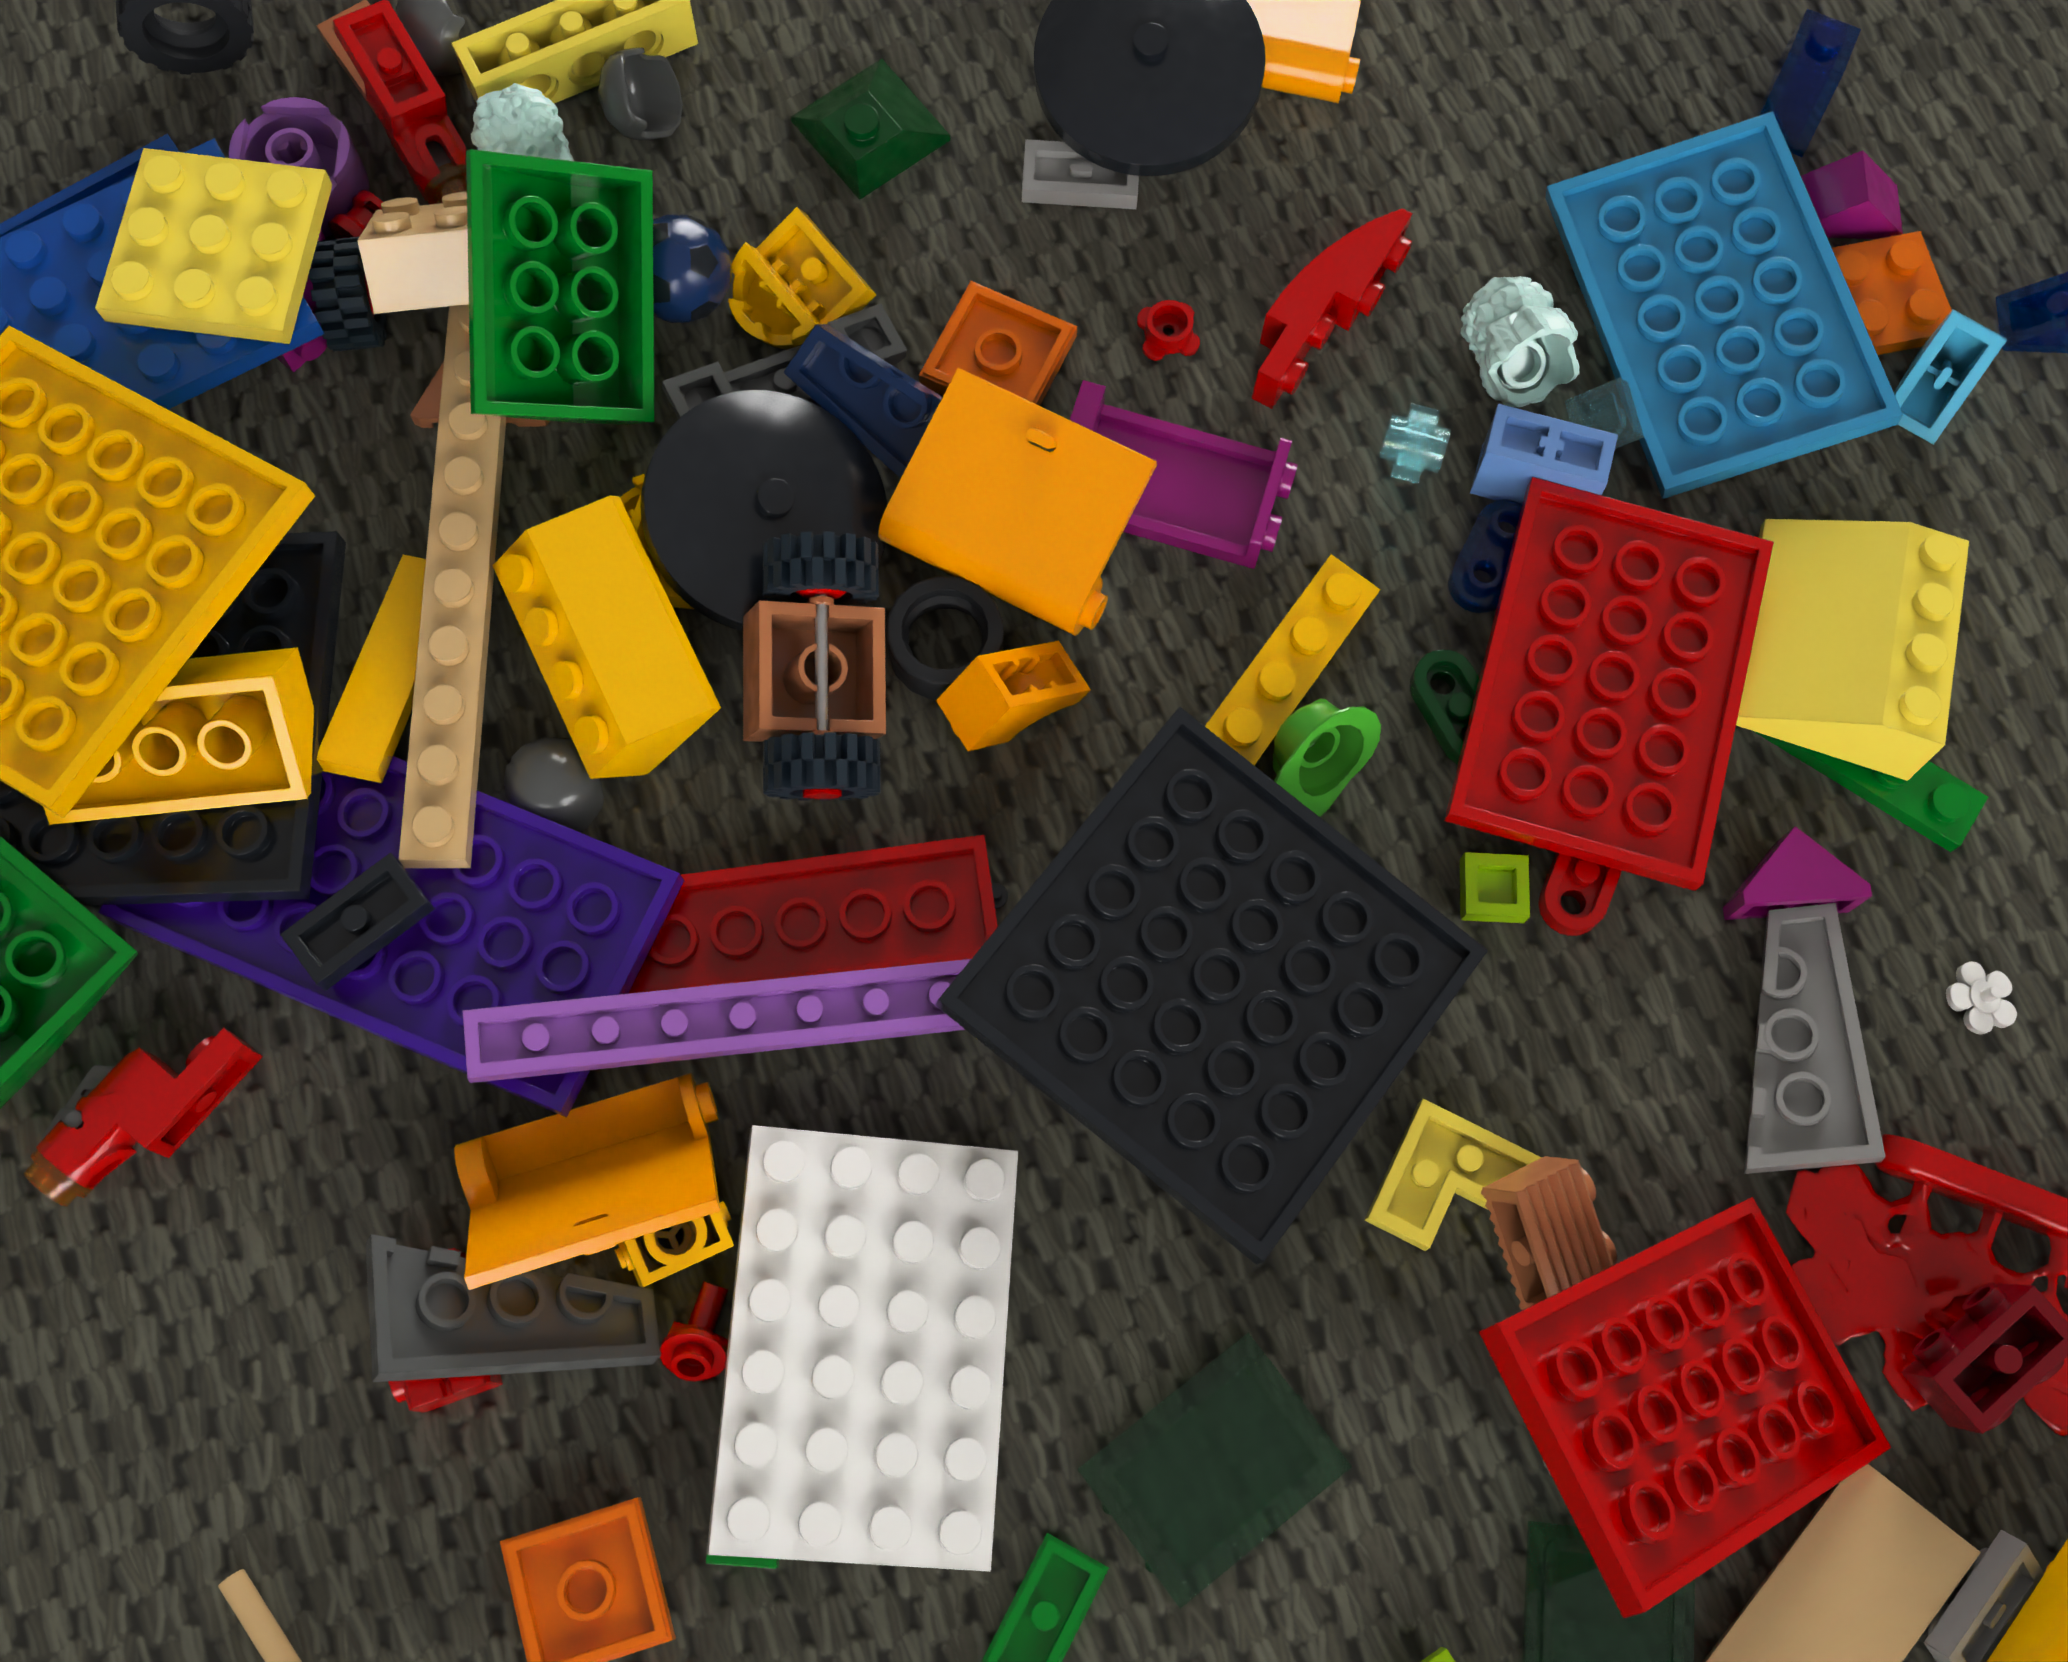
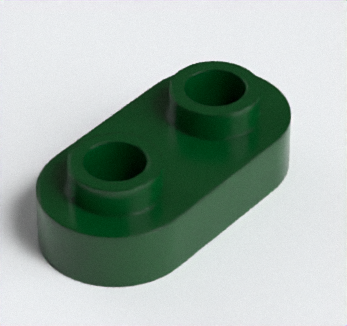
(1449, 712)

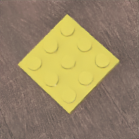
(215, 246)

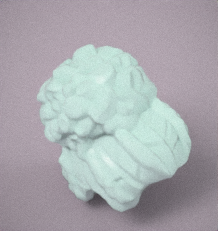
(519, 123)
(1519, 340)

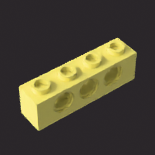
(568, 42)

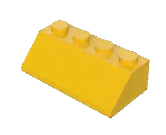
(606, 639)
(213, 739)

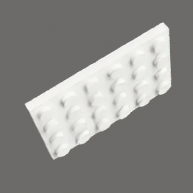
(865, 1352)

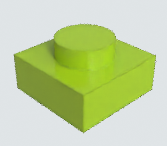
(1494, 887)

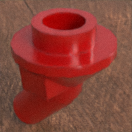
(695, 1343)

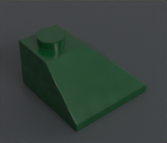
(870, 128)

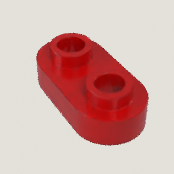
(1586, 882)

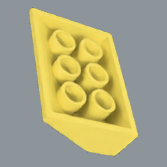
(1857, 640)

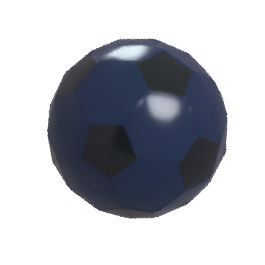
(688, 269)

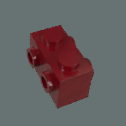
(1989, 1356)

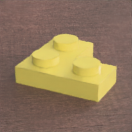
(1432, 1163)

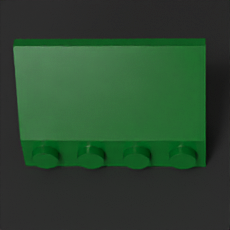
(560, 289)
(51, 967)

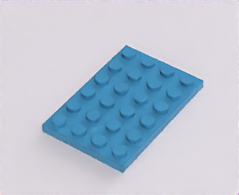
(1721, 305)

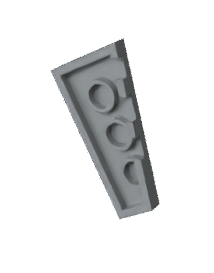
(1810, 1063)

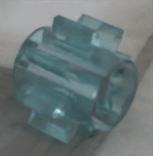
(1415, 443)

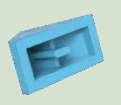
(1945, 374)

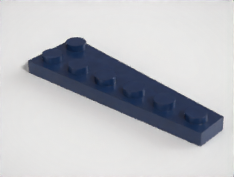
(865, 393)

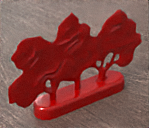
(1917, 1277)

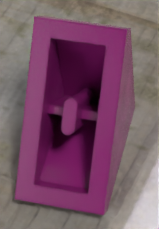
(1855, 199)
(1797, 875)

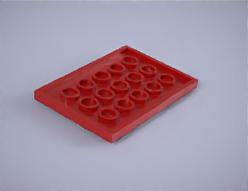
(1611, 684)
(1684, 1402)

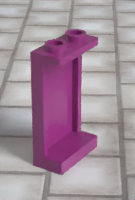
(1205, 488)

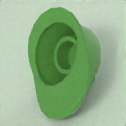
(1323, 750)

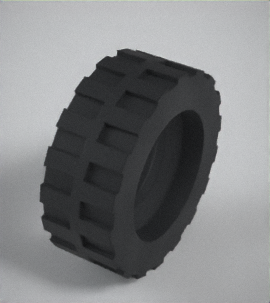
(187, 46)

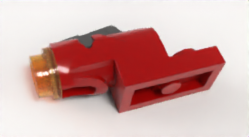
(405, 99)
(133, 1104)

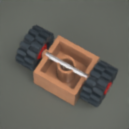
(817, 668)

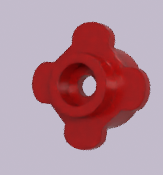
(1168, 315)

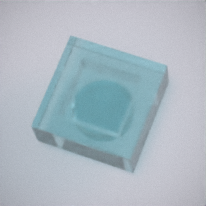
(1607, 409)

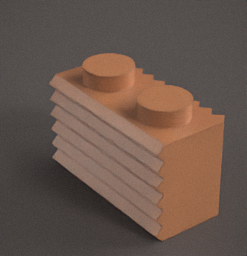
(1548, 1227)

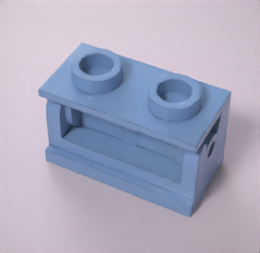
(1544, 448)

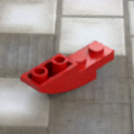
(1328, 293)

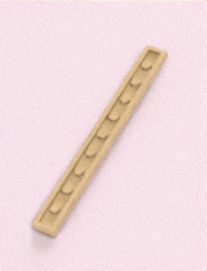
(453, 621)

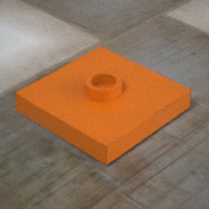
(1001, 344)
(588, 1587)

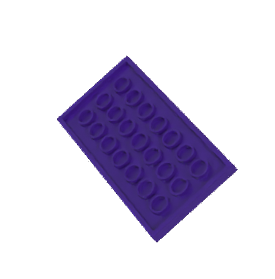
(526, 924)

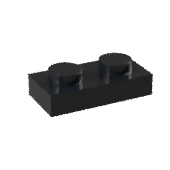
(357, 921)

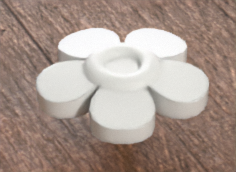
(1981, 998)

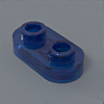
(1487, 551)

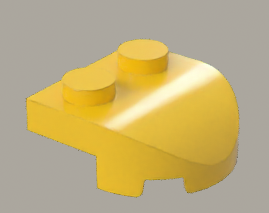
(793, 284)

